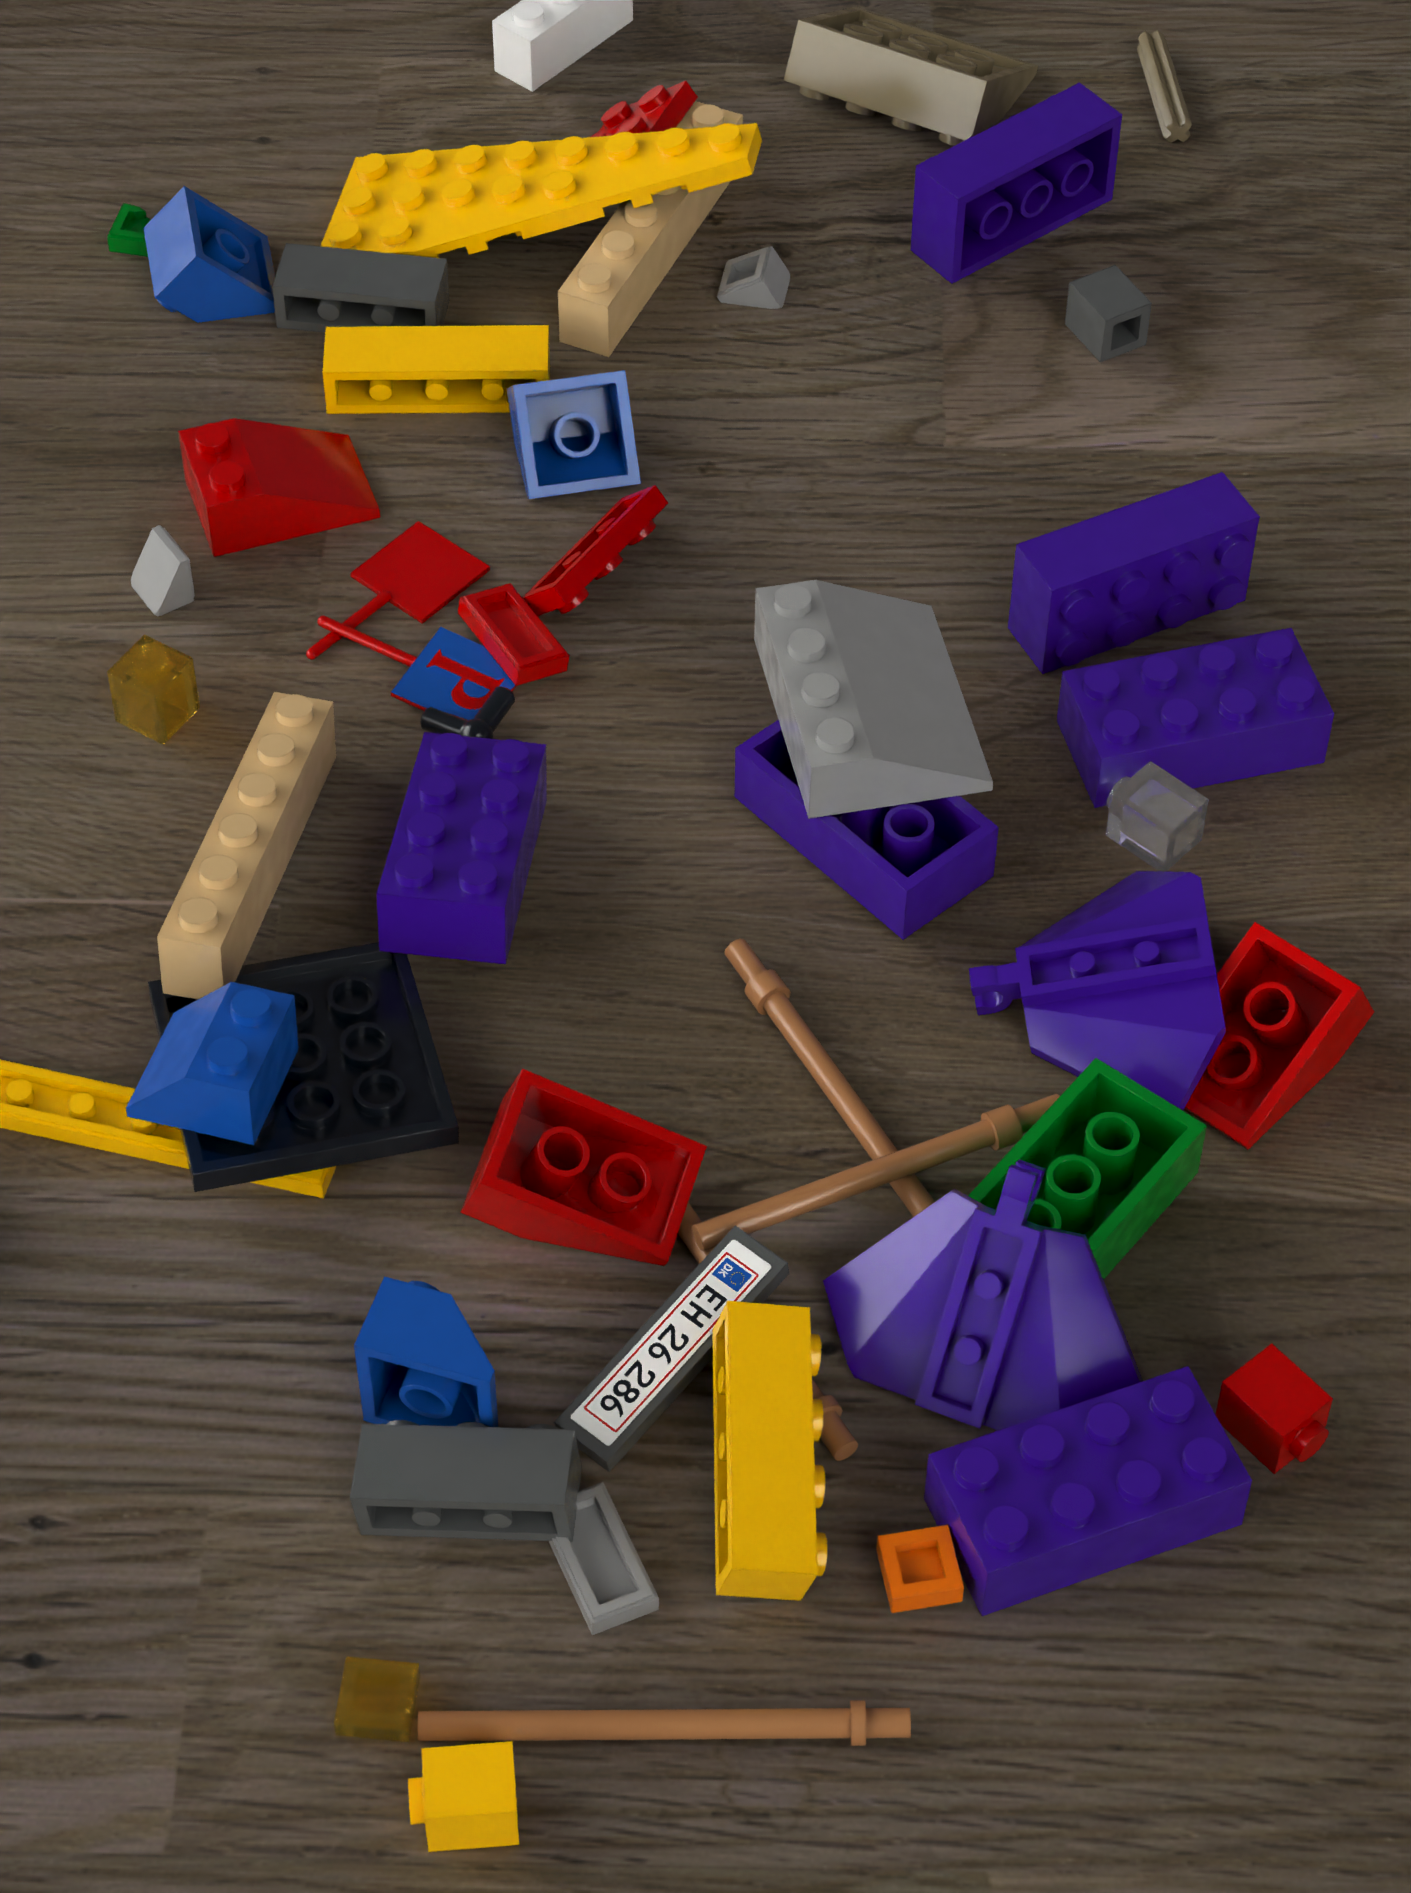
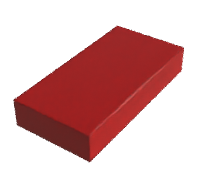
(513, 634)

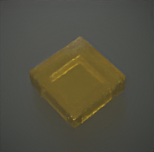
(377, 1699)

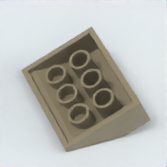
(905, 73)

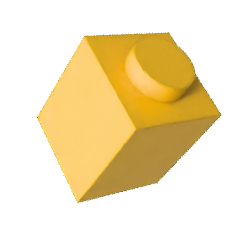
(466, 1796)

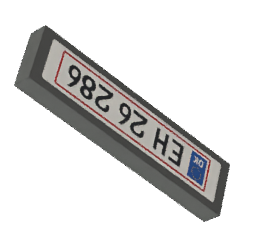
(669, 1349)

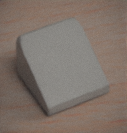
(755, 280)
(163, 574)

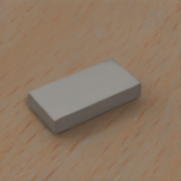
(604, 1564)

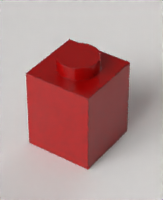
(1274, 1409)

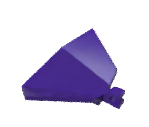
(1120, 985)
(982, 1311)

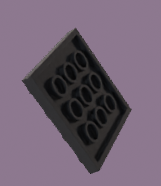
(361, 1074)

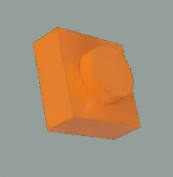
(919, 1568)

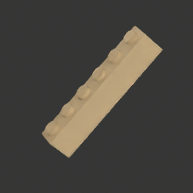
(634, 255)
(247, 847)

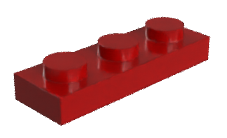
(596, 552)

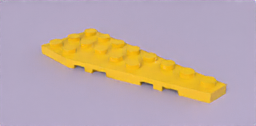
(478, 193)

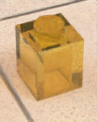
(153, 689)

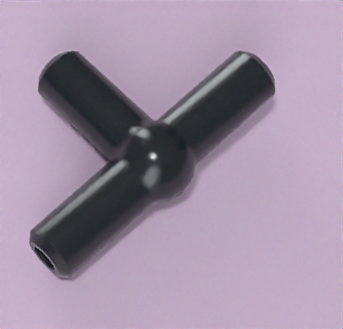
(483, 723)

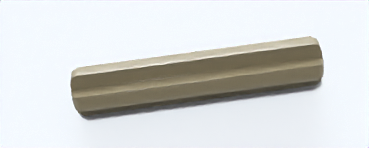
(1164, 86)

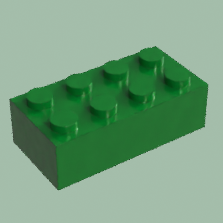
(1109, 1161)

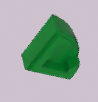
(127, 231)

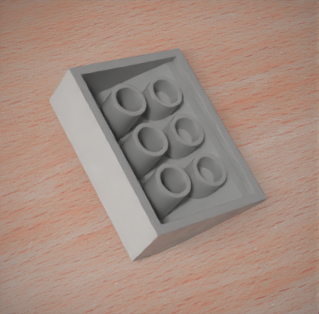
(865, 698)

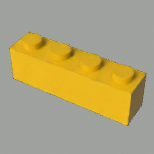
(430, 367)
(766, 1452)

